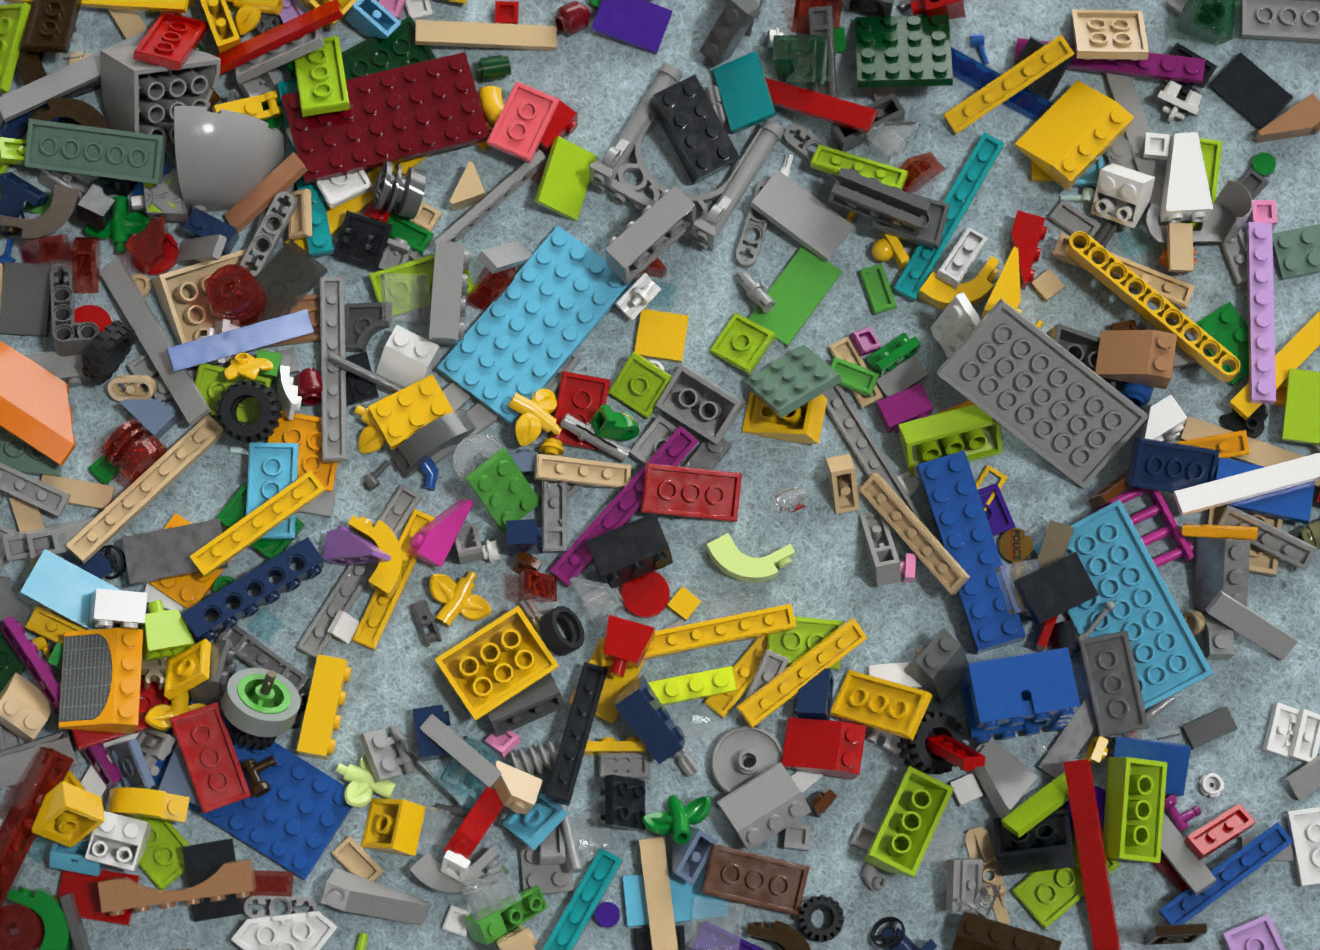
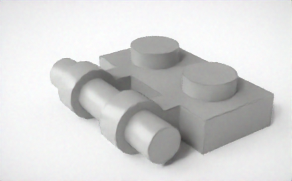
(155, 747)
(381, 757)

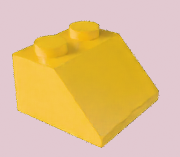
(68, 814)
(393, 826)

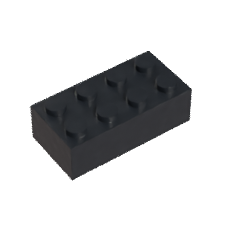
(694, 129)

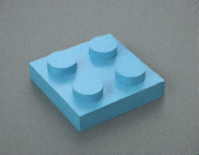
(537, 824)

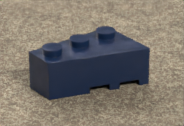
(649, 720)

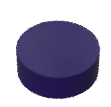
(607, 915)

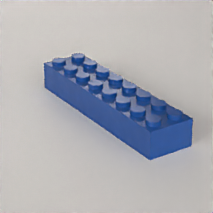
(969, 540)

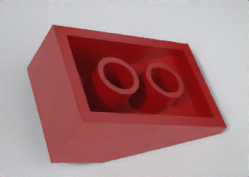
(824, 747)

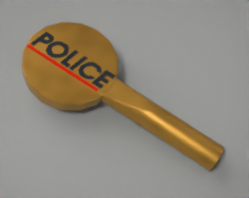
(1015, 545)

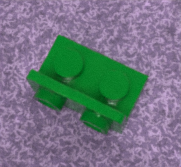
(893, 354)

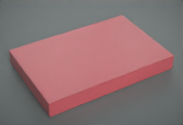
(523, 122)

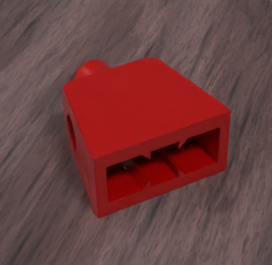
(953, 8)
(626, 644)

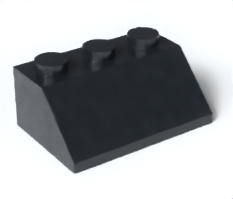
(630, 551)
(1040, 849)

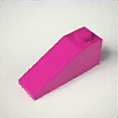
(437, 537)

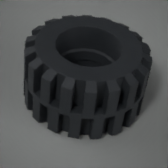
(228, 411)
(914, 750)

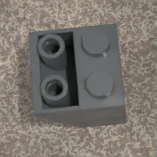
(221, 669)

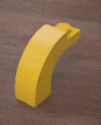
(941, 294)
(387, 574)
(147, 803)

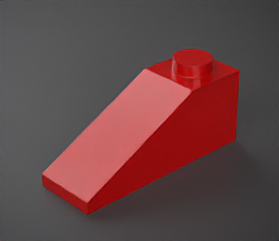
(475, 824)

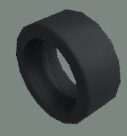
(553, 638)

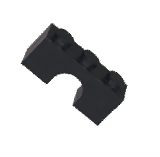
(95, 206)

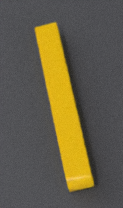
(1150, 295)

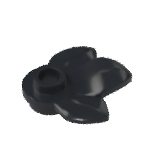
(1235, 422)

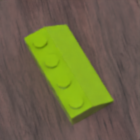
(950, 433)
(1134, 809)
(908, 823)

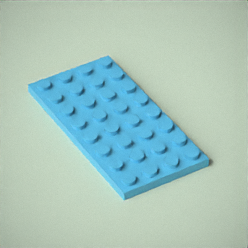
(534, 324)
(1125, 573)

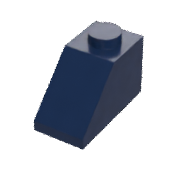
(815, 697)

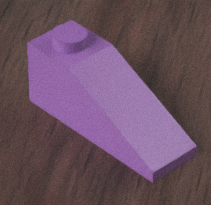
(348, 548)

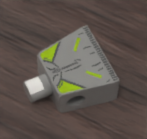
(162, 199)

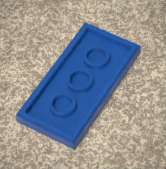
(1286, 504)

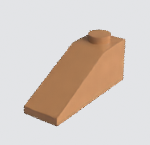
(1295, 122)

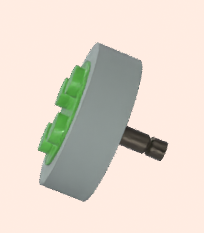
(260, 702)

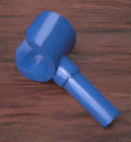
(978, 40)
(6, 256)

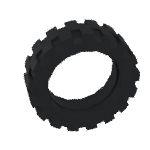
(108, 352)

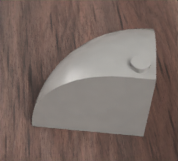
(144, 95)
(222, 156)

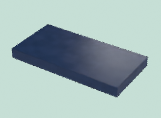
(1169, 465)

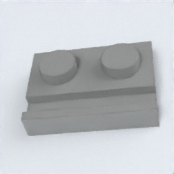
(963, 881)

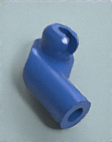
(431, 474)

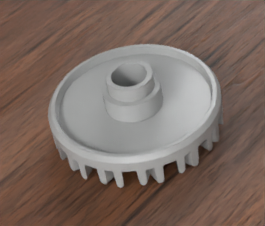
(741, 745)

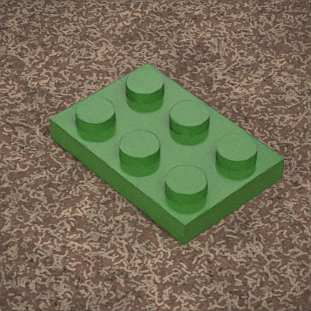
(503, 489)

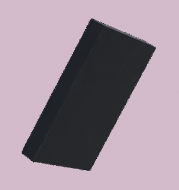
(1250, 91)
(1056, 588)
(200, 864)

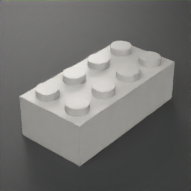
(650, 234)
(447, 291)

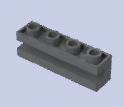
(879, 201)

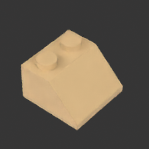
(23, 708)

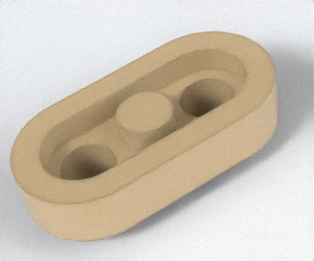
(133, 387)

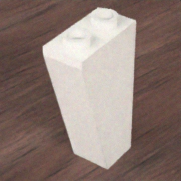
(1185, 182)

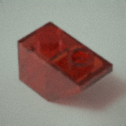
(149, 246)
(46, 249)
(490, 287)

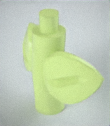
(362, 783)

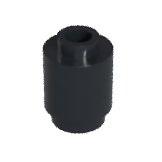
(1066, 636)

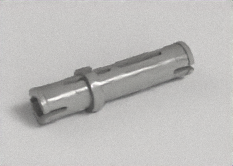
(587, 433)

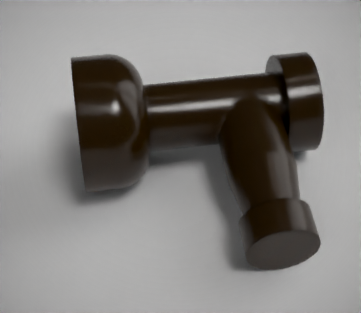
(253, 769)

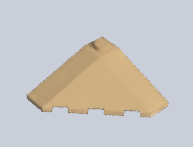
(185, 298)

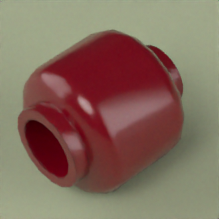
(572, 18)
(309, 386)

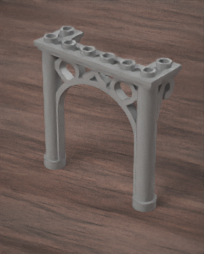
(709, 224)

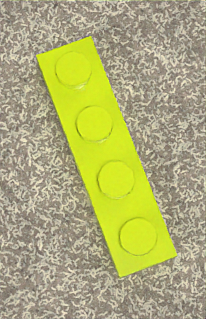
(694, 686)

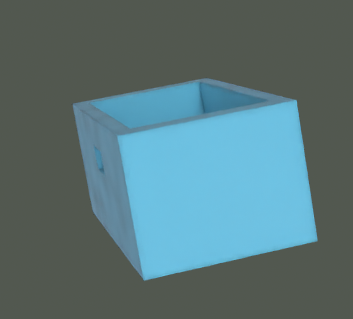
(63, 858)

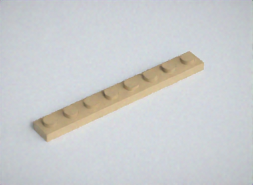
(145, 489)

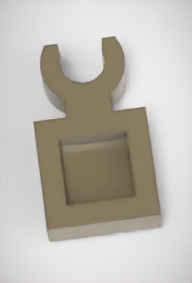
(154, 671)

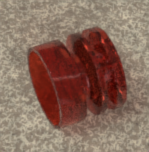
(246, 301)
(132, 450)
(30, 925)

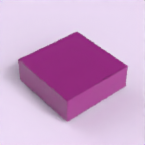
(865, 341)

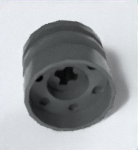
(394, 189)

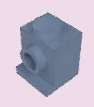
(524, 460)

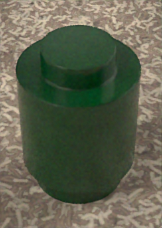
(493, 68)

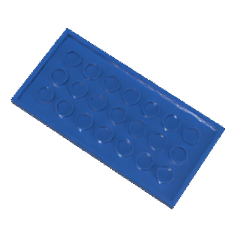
(292, 819)

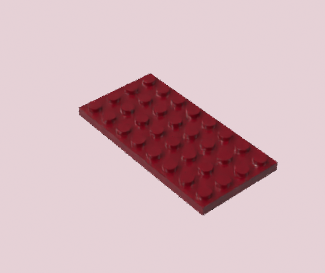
(390, 119)

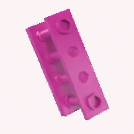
(1184, 547)

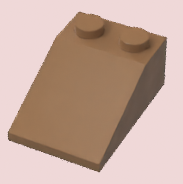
(1136, 356)

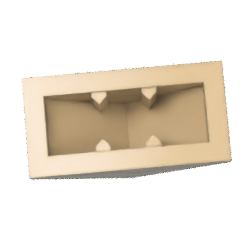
(469, 189)

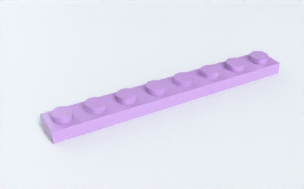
(1261, 313)

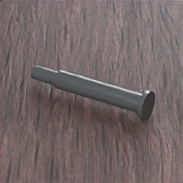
(463, 811)

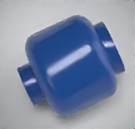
(1138, 394)

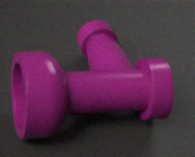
(1180, 820)

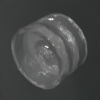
(469, 449)

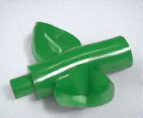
(121, 225)
(677, 818)

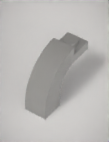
(428, 872)

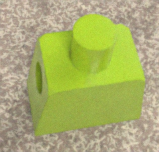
(164, 633)

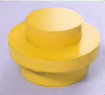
(551, 447)

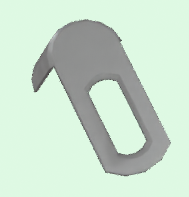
(1224, 222)

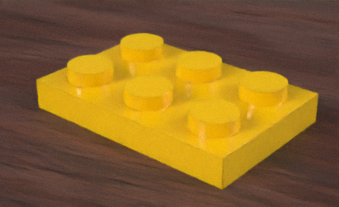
(409, 410)

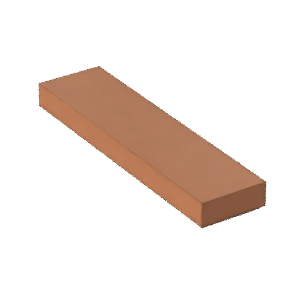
(262, 196)

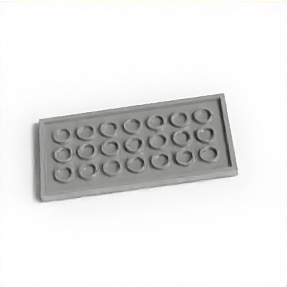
(1042, 393)

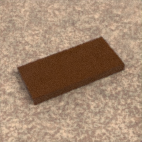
(754, 879)

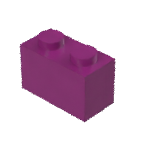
(904, 407)

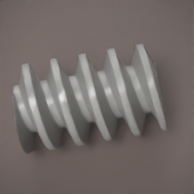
(536, 760)

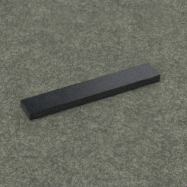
(576, 734)

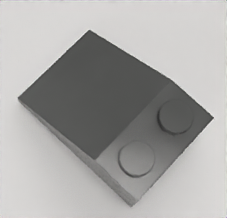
(1079, 344)

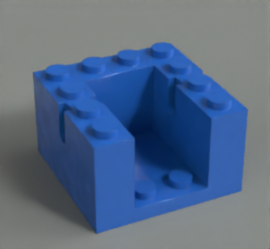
(1018, 695)

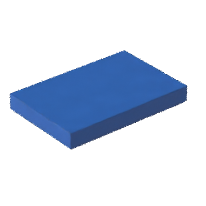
(1175, 755)

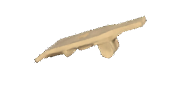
(980, 846)

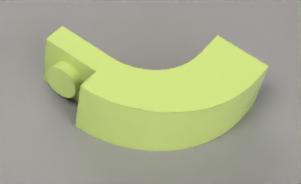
(746, 568)

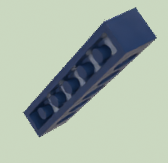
(302, 553)

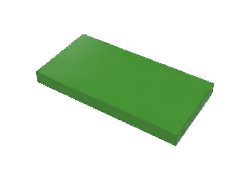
(797, 295)

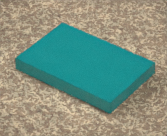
(744, 92)

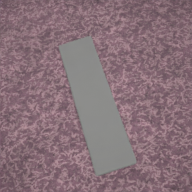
(460, 750)

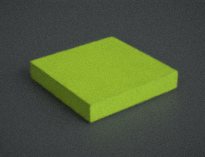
(742, 343)
(640, 384)

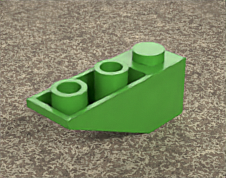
(504, 920)

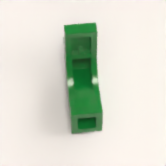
(50, 910)

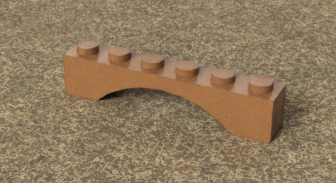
(124, 893)

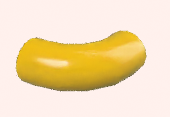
(491, 102)

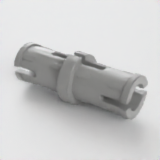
(755, 291)

